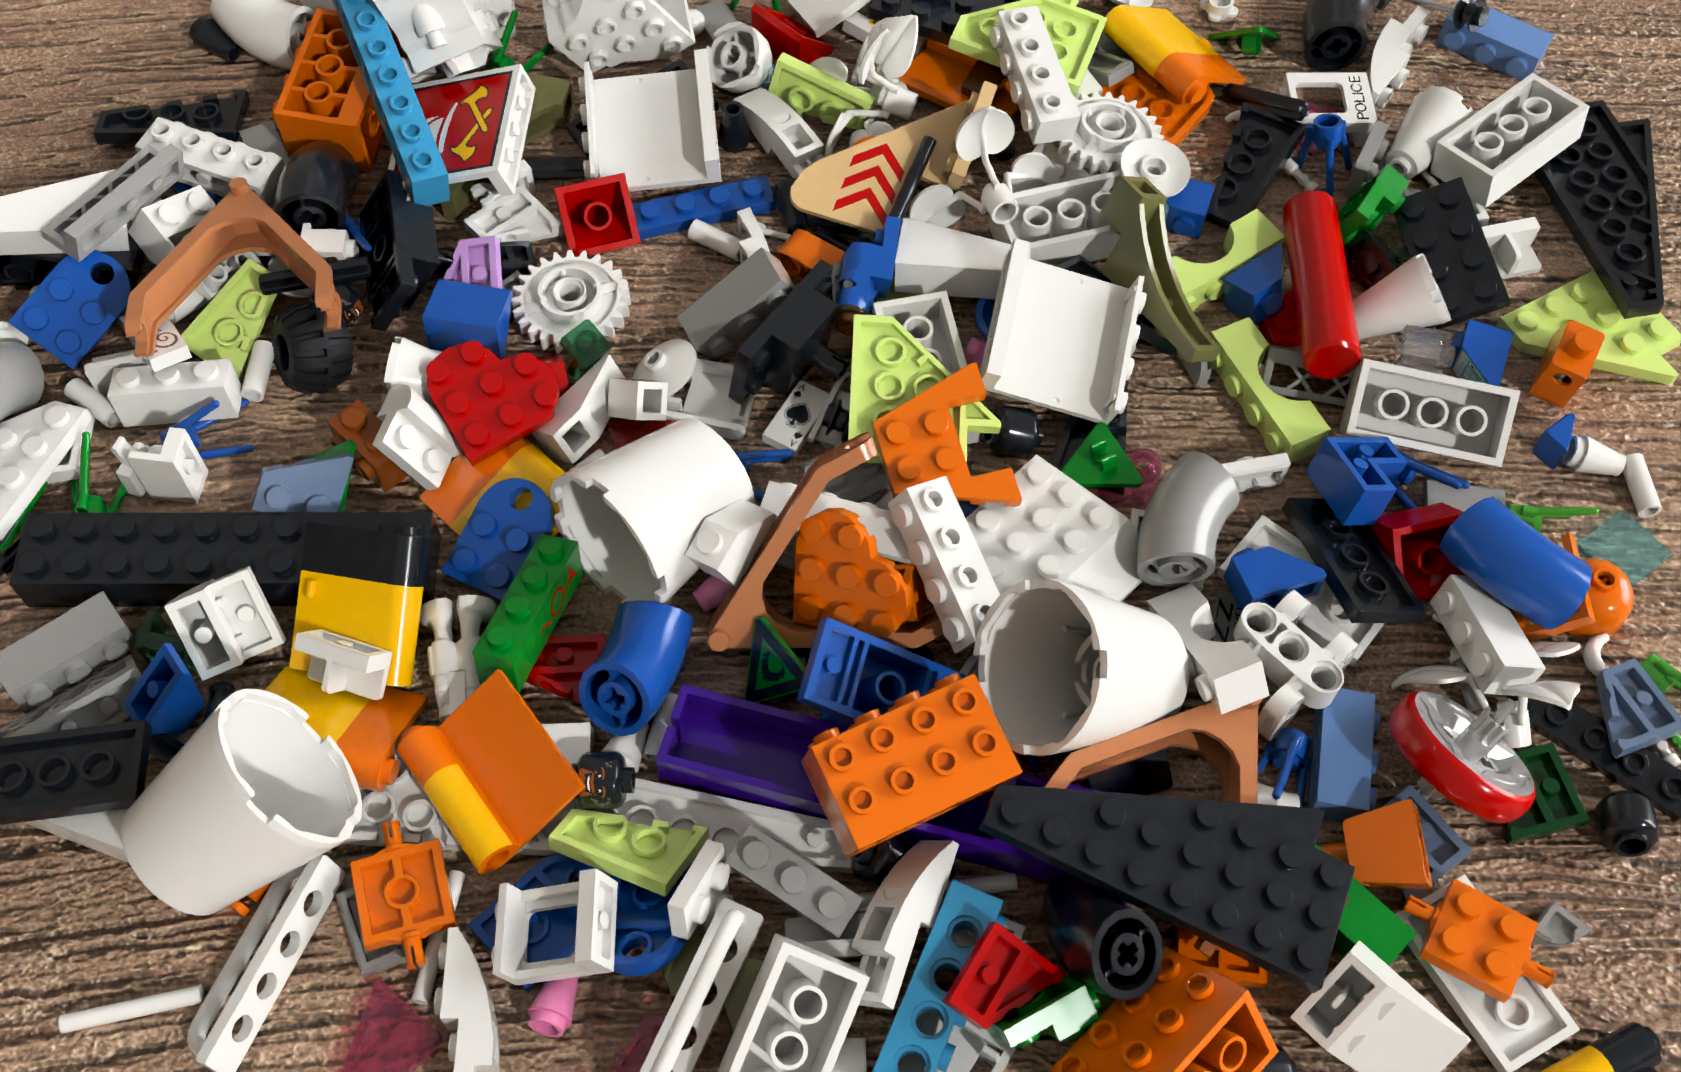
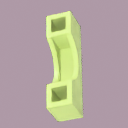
(1244, 242)
(1282, 422)

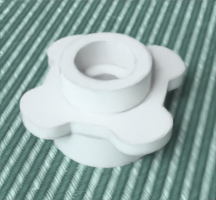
(1219, 9)

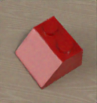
(1413, 543)

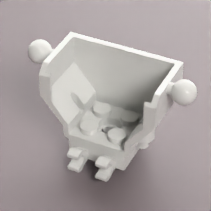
(620, 29)
(442, 35)

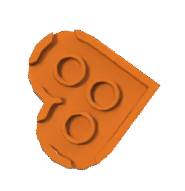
(1173, 116)
(845, 577)

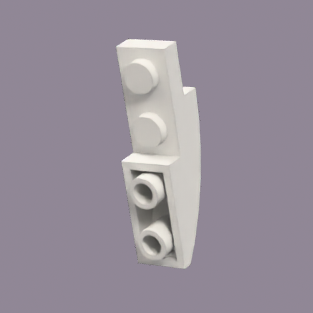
(1392, 54)
(781, 130)
(901, 906)
(467, 1007)

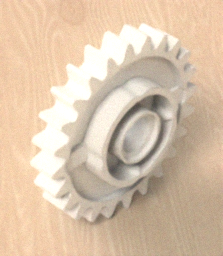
(1105, 131)
(566, 294)

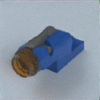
(864, 275)

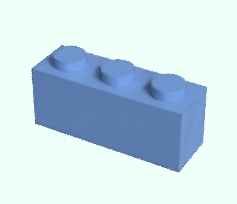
(1500, 44)
(1344, 756)

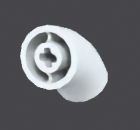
(264, 27)

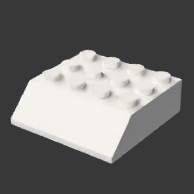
(1057, 535)

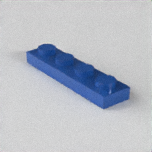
(708, 204)

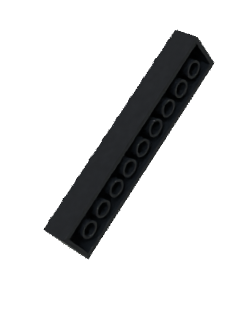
(162, 555)

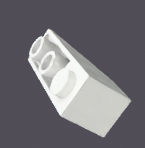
(579, 414)

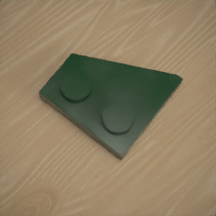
(1556, 799)

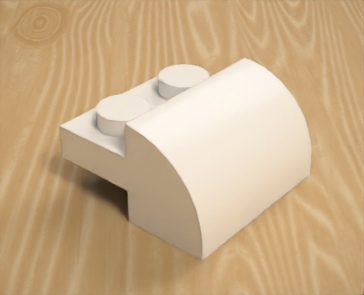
(415, 437)
(225, 622)

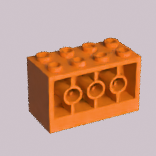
(327, 94)

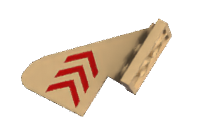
(864, 180)

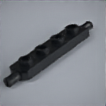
(1588, 740)

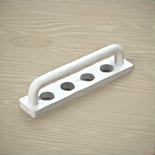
(728, 923)
(219, 1050)

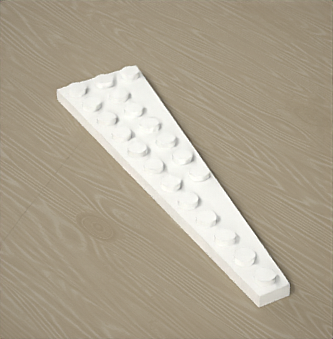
(726, 818)

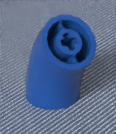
(1516, 563)
(635, 666)

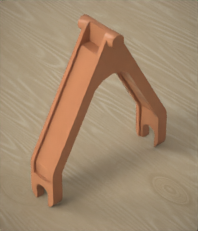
(232, 227)
(735, 618)
(1223, 740)

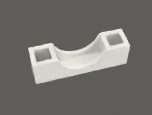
(1222, 671)

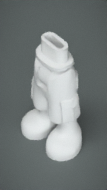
(453, 663)

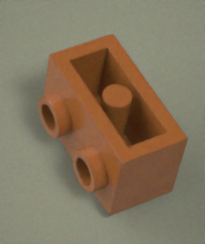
(361, 426)

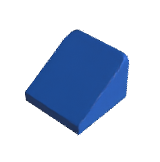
(1555, 441)

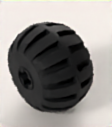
(306, 354)

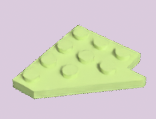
(1070, 28)
(1630, 345)
(891, 370)

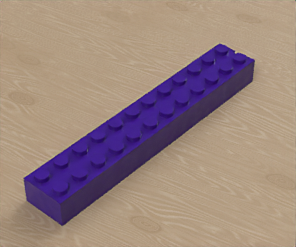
(756, 758)

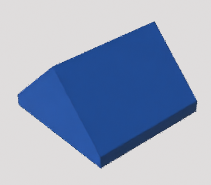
(467, 313)

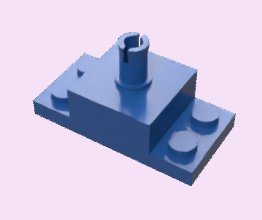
(861, 673)

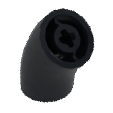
(1335, 32)
(316, 186)
(1101, 938)

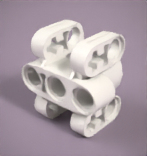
(1299, 679)

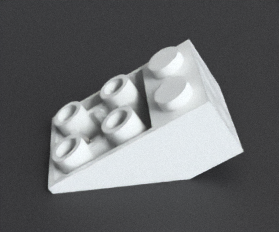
(167, 222)
(1378, 1019)

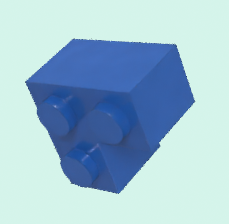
(1356, 476)

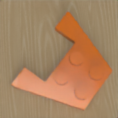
(923, 445)

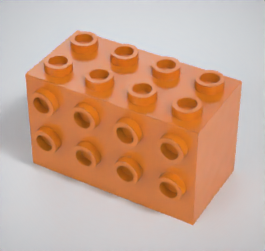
(909, 763)
(1179, 1025)

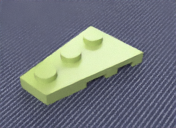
(817, 93)
(231, 320)
(634, 852)

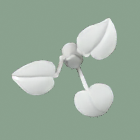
(893, 60)
(892, 98)
(982, 134)
(1518, 724)

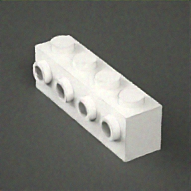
(1034, 75)
(215, 160)
(945, 558)

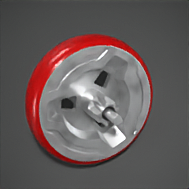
(1463, 756)

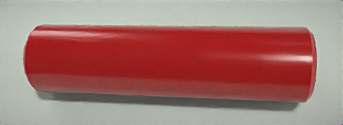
(1321, 285)

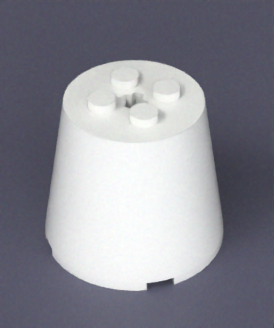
(645, 505)
(1076, 667)
(240, 805)

